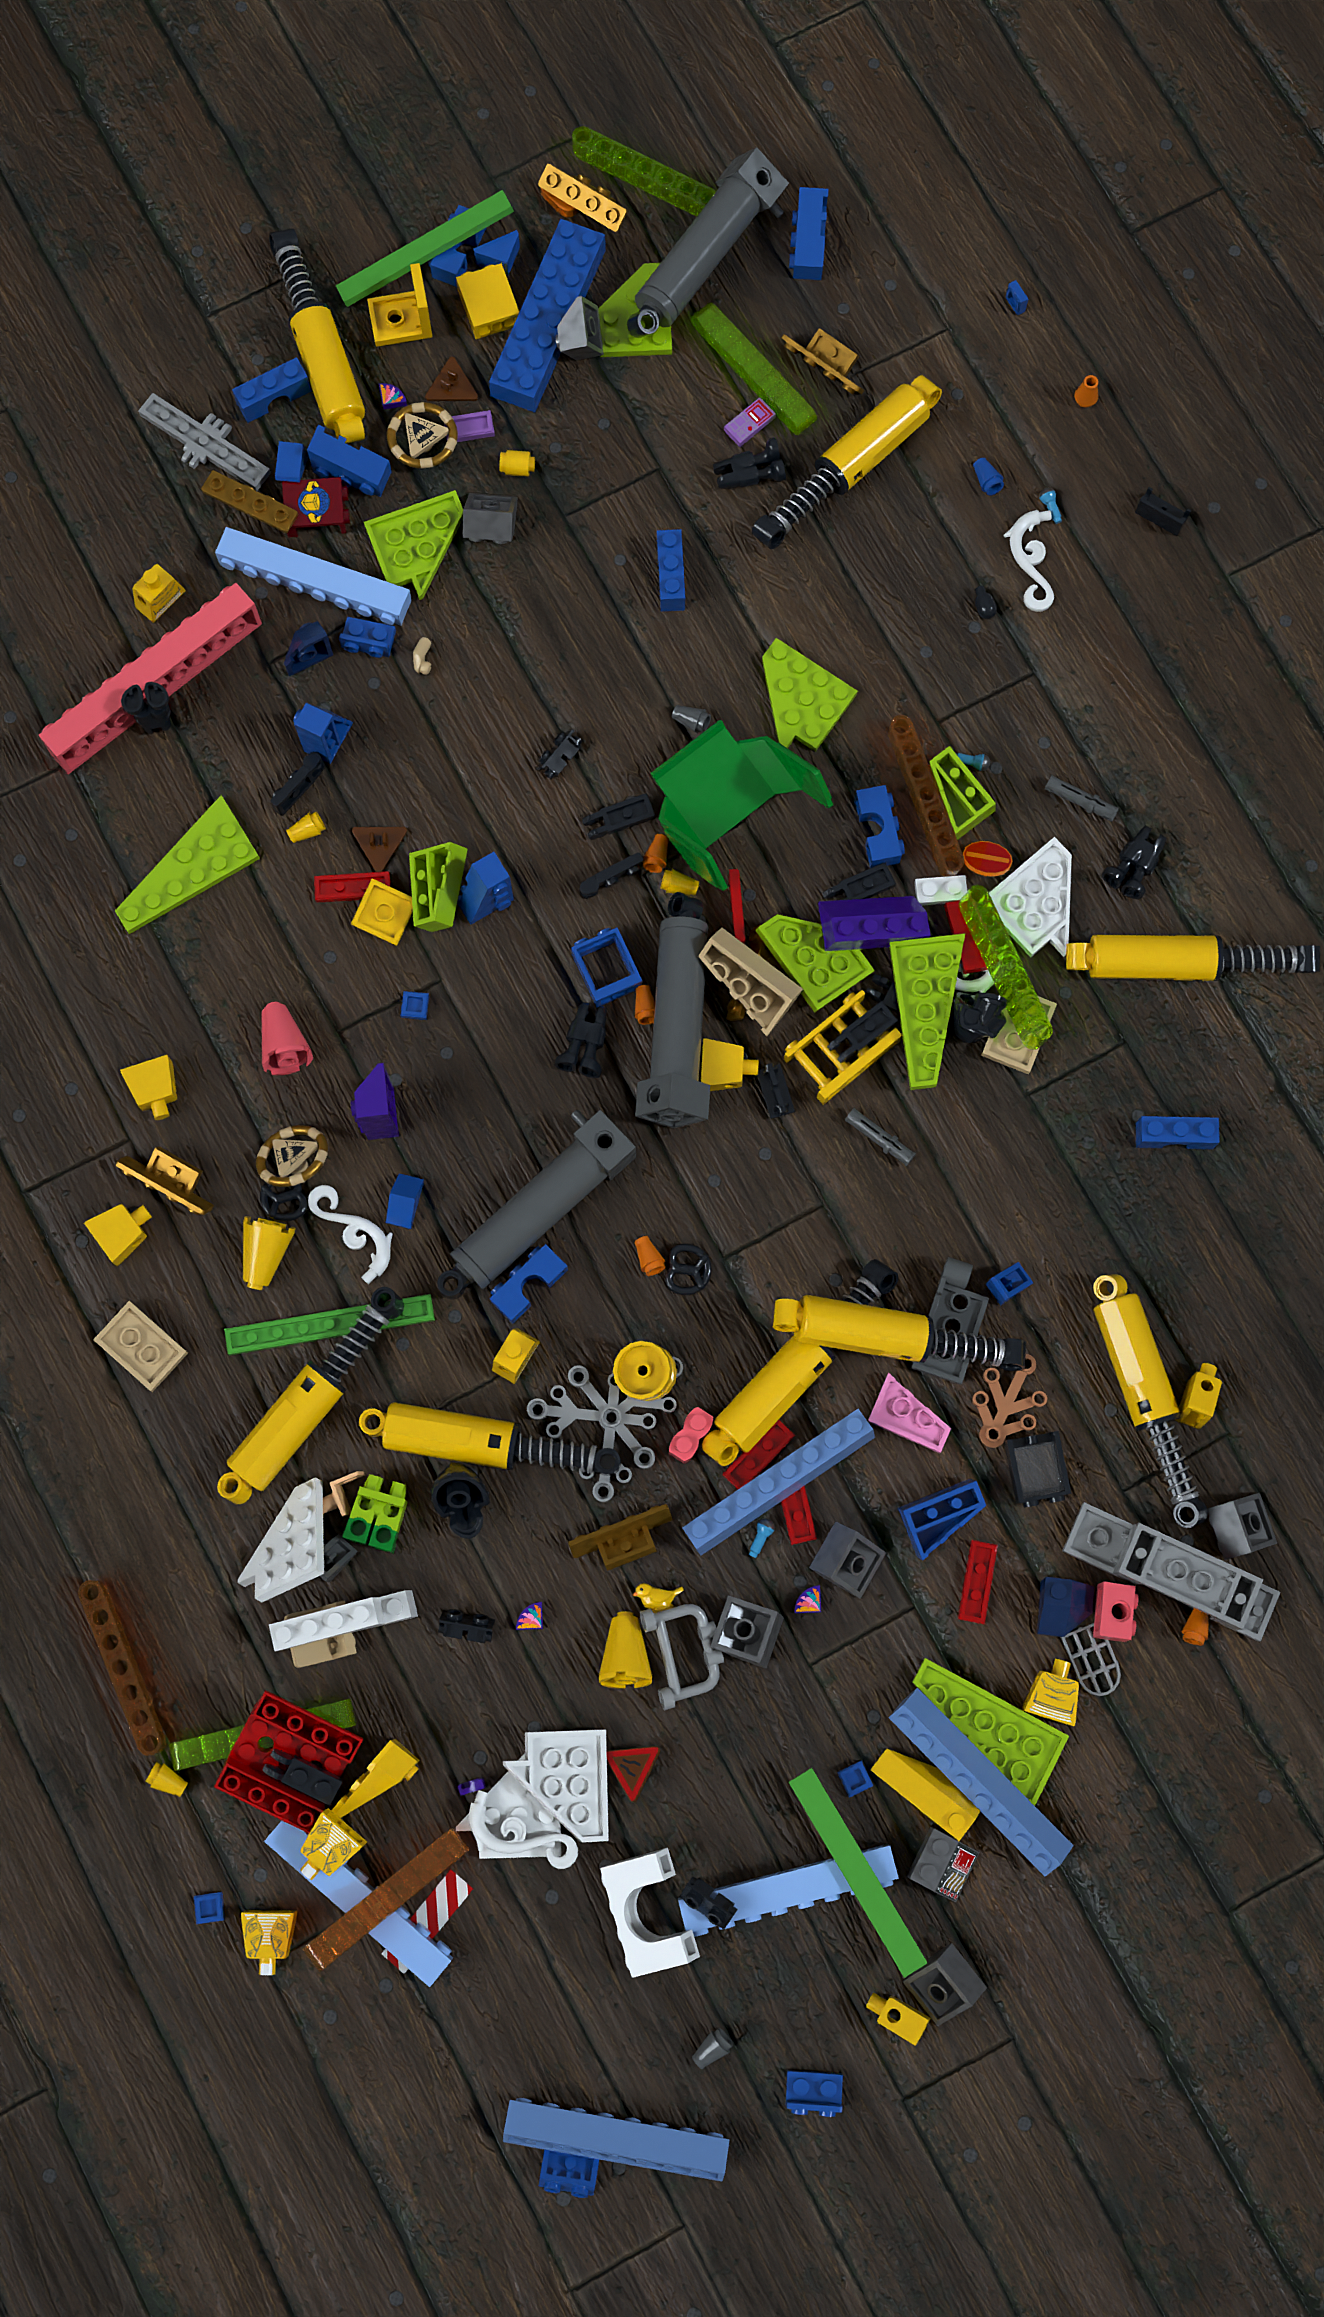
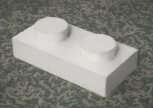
(940, 889)

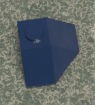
(307, 648)
(1063, 1605)

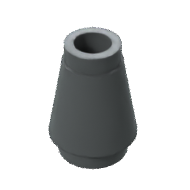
(693, 718)
(713, 2048)

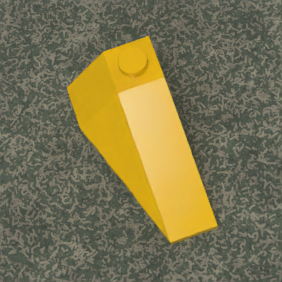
(383, 1772)
(928, 1791)

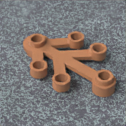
(1006, 1406)

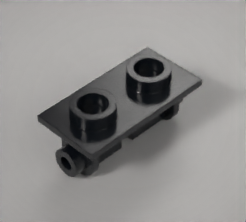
(552, 760)
(775, 1091)
(478, 1625)
(717, 1910)

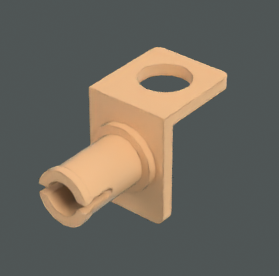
(338, 1497)

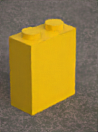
(487, 300)

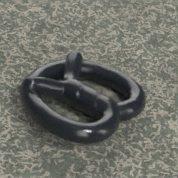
(280, 1198)
(687, 1269)

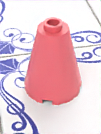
(282, 1041)

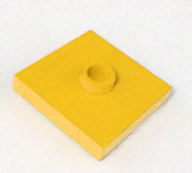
(383, 912)

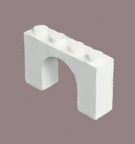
(642, 1948)

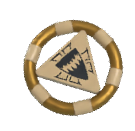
(422, 435)
(292, 1156)

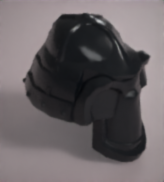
(978, 1016)
(461, 1496)

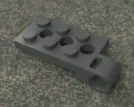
(953, 1284)

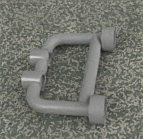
(712, 1657)

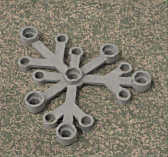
(569, 1413)

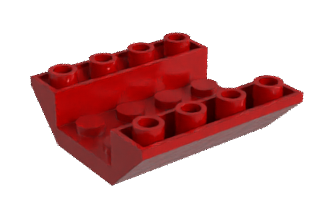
(297, 1734)

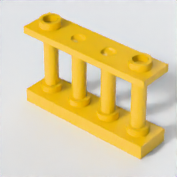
(846, 1071)

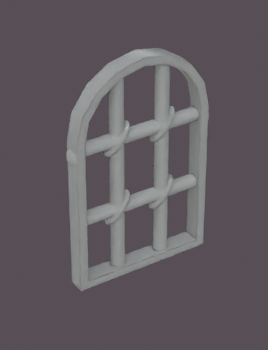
(1103, 1668)

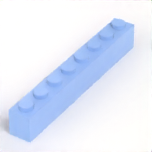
(313, 576)
(347, 1888)
(789, 1888)

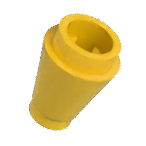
(306, 827)
(677, 882)
(166, 1780)

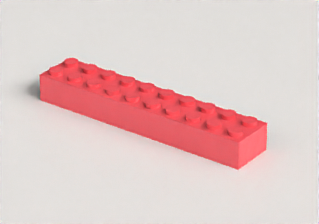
(170, 663)

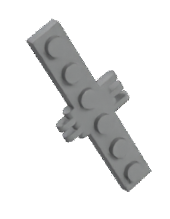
(204, 441)

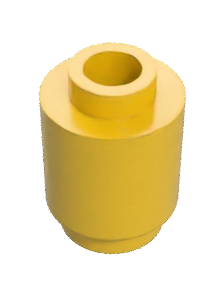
(517, 463)

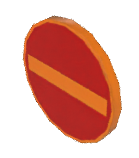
(987, 858)

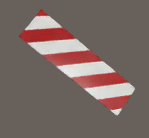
(437, 1909)

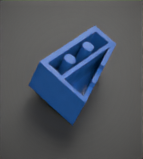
(809, 234)
(356, 467)
(321, 730)
(486, 889)
(939, 1515)

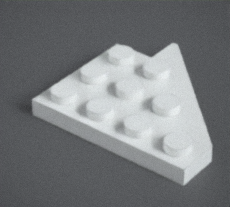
(1037, 900)
(292, 1546)
(568, 1778)
(512, 1799)

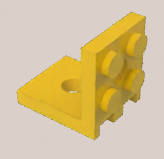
(409, 306)

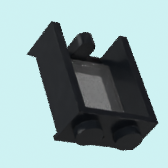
(1037, 1468)

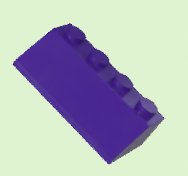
(871, 922)
(375, 1105)

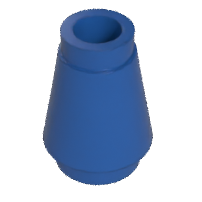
(989, 478)

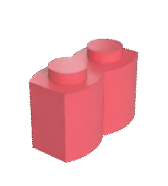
(695, 1429)

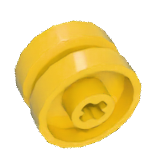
(630, 1366)

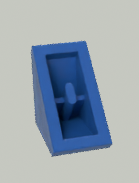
(498, 251)
(291, 461)
(404, 1201)
(1009, 1283)

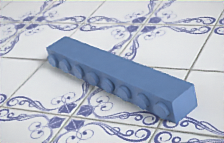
(779, 1482)
(981, 1782)
(616, 2139)

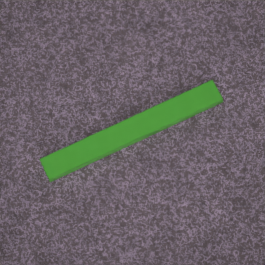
(425, 248)
(318, 1326)
(858, 1872)

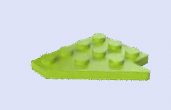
(614, 318)
(415, 540)
(803, 696)
(802, 955)

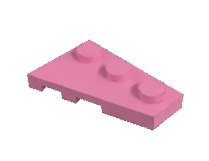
(906, 1416)

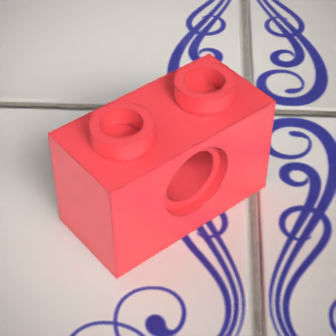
(1105, 1624)

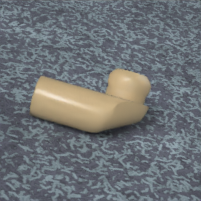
(419, 653)

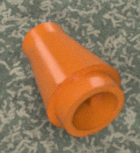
(1087, 392)
(656, 855)
(644, 1005)
(649, 1257)
(1196, 1628)

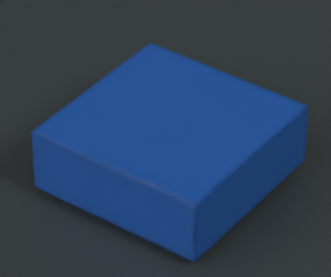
(1016, 297)
(414, 1005)
(855, 1779)
(209, 1907)

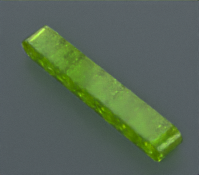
(637, 164)
(753, 368)
(1005, 967)
(219, 1744)

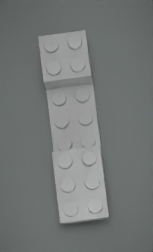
(1173, 1569)

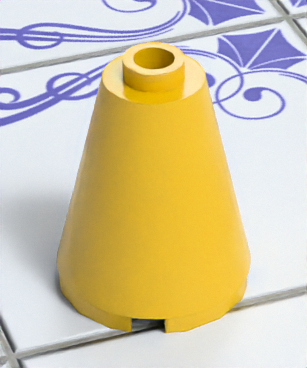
(263, 1250)
(625, 1654)

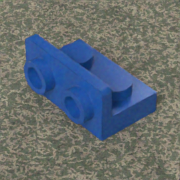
(367, 637)
(814, 2092)
(568, 2173)

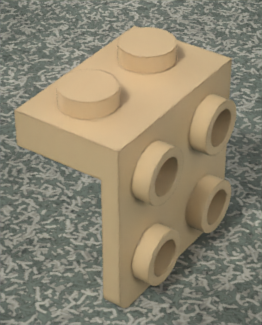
(324, 1649)

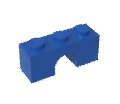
(452, 263)
(257, 393)
(670, 570)
(876, 805)
(1189, 1131)
(543, 1266)

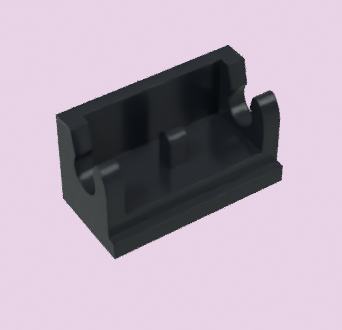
(1162, 512)

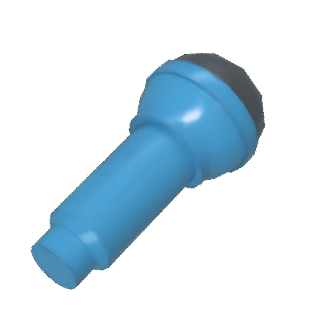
(1048, 497)
(980, 762)
(765, 1528)

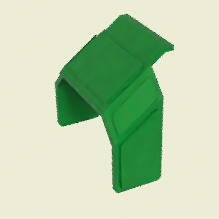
(722, 782)

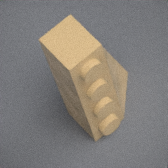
(750, 978)

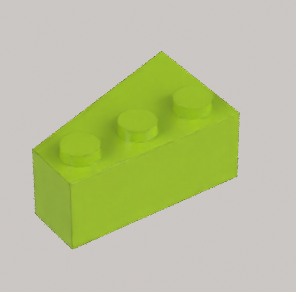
(961, 793)
(436, 884)

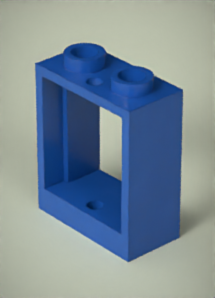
(618, 988)

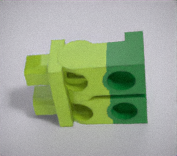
(379, 1507)

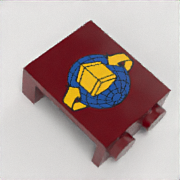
(317, 503)

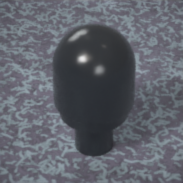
(985, 603)

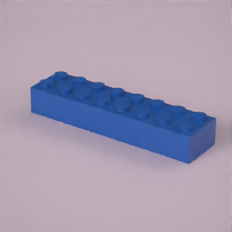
(532, 346)

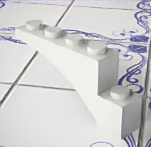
(343, 1620)

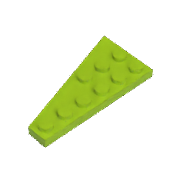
(199, 860)
(925, 988)
(1010, 1738)

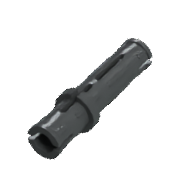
(1082, 798)
(880, 1137)

